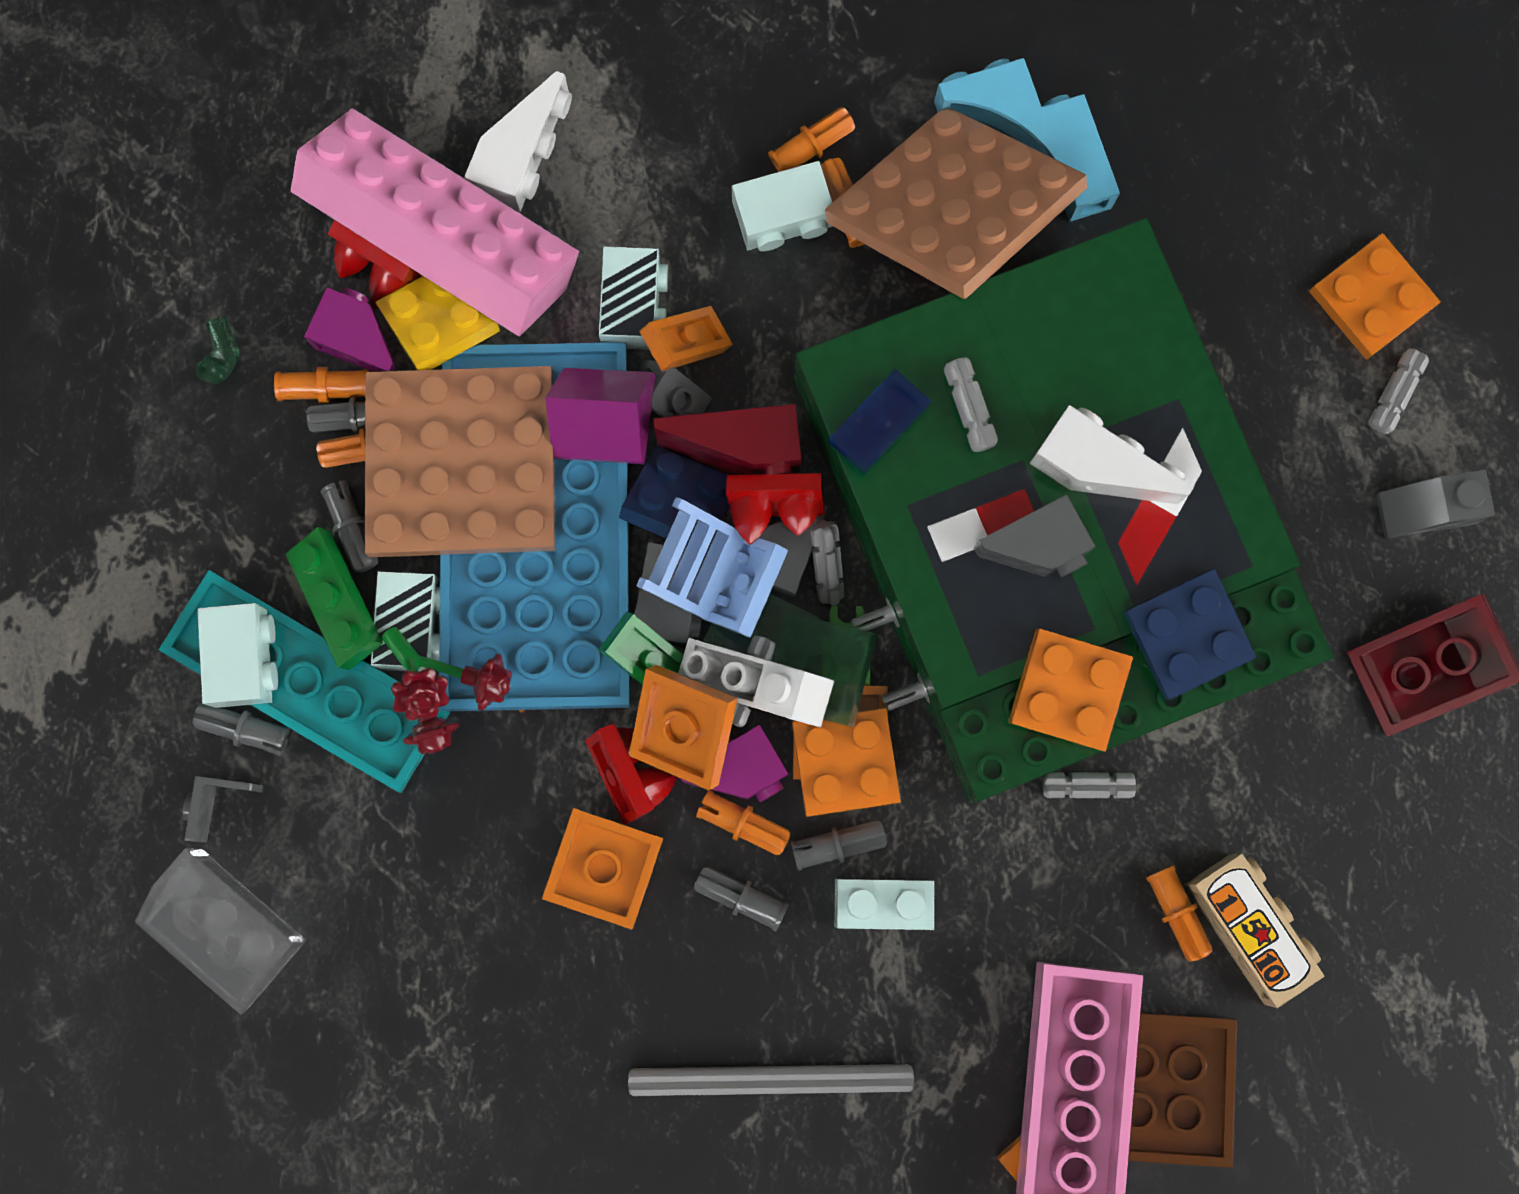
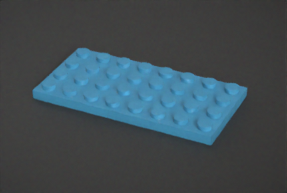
(546, 606)

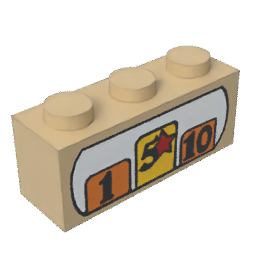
(1256, 929)

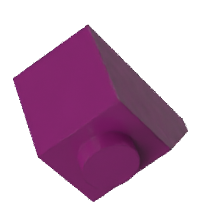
(350, 331)
(750, 768)

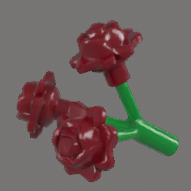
(424, 691)

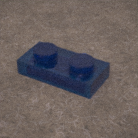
(879, 421)

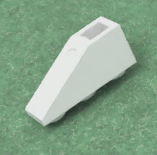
(514, 147)
(1096, 461)
(758, 682)

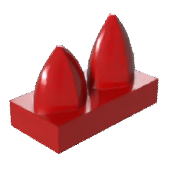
(355, 252)
(758, 497)
(630, 789)

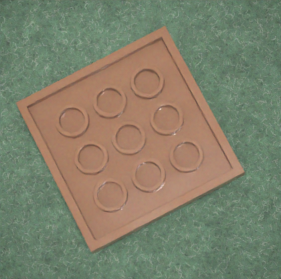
(956, 201)
(458, 462)

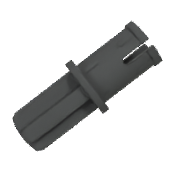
(337, 416)
(348, 525)
(242, 728)
(839, 844)
(741, 897)

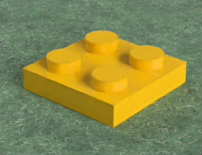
(433, 323)

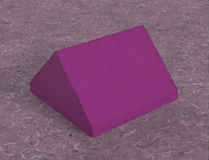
(600, 415)

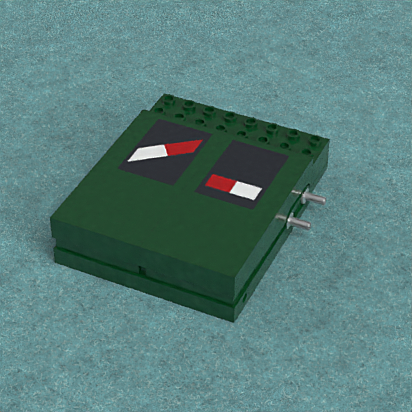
(1084, 332)

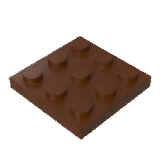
(1184, 1090)

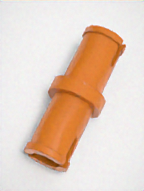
(320, 384)

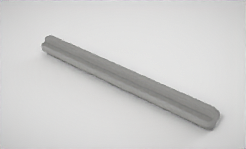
(770, 1080)

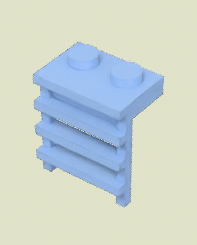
(731, 579)

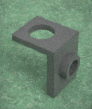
(674, 392)
(199, 805)

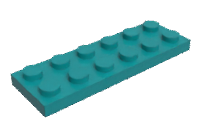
(329, 705)

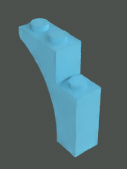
(1062, 128)

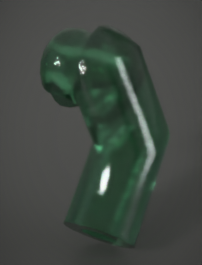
(224, 355)

